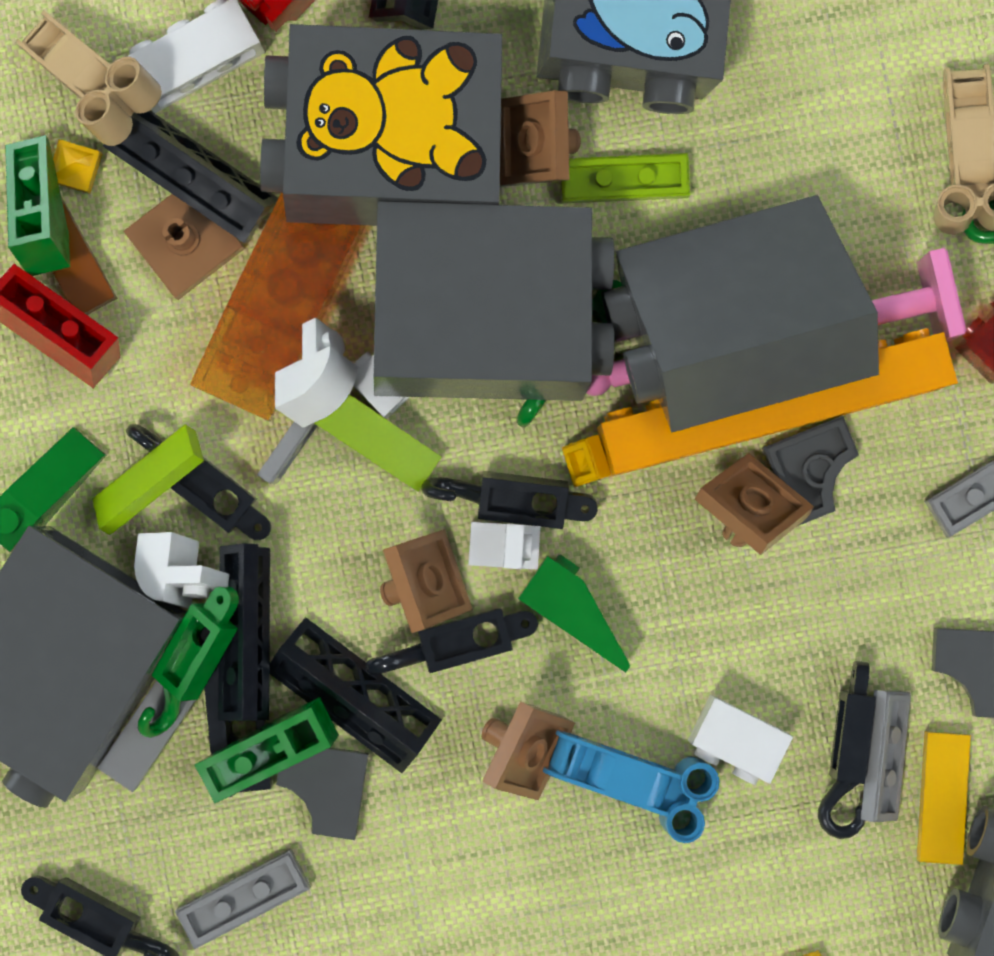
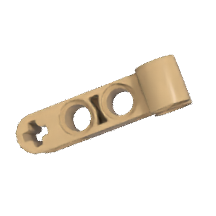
(105, 91)
(970, 149)

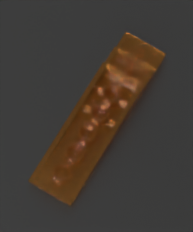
(281, 287)

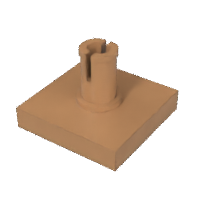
(536, 139)
(181, 244)
(753, 504)
(425, 581)
(523, 749)

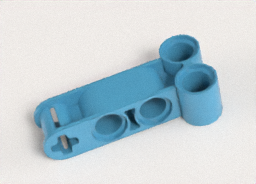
(635, 780)

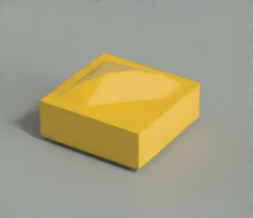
(76, 166)
(586, 461)

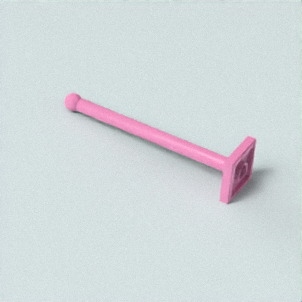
(936, 297)

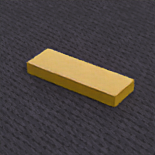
(943, 797)

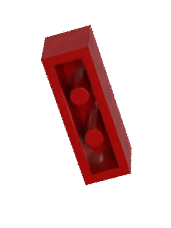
(56, 327)

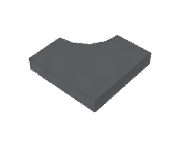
(812, 462)
(970, 661)
(331, 789)

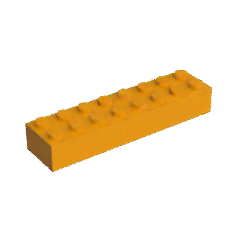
(906, 369)

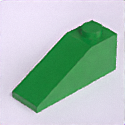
(35, 208)
(46, 486)
(568, 603)
(268, 750)

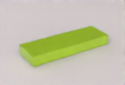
(627, 178)
(381, 442)
(147, 479)

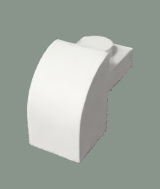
(318, 381)
(504, 545)
(169, 571)

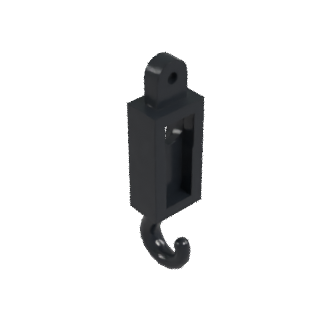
(203, 484)
(510, 498)
(453, 642)
(849, 750)
(102, 925)

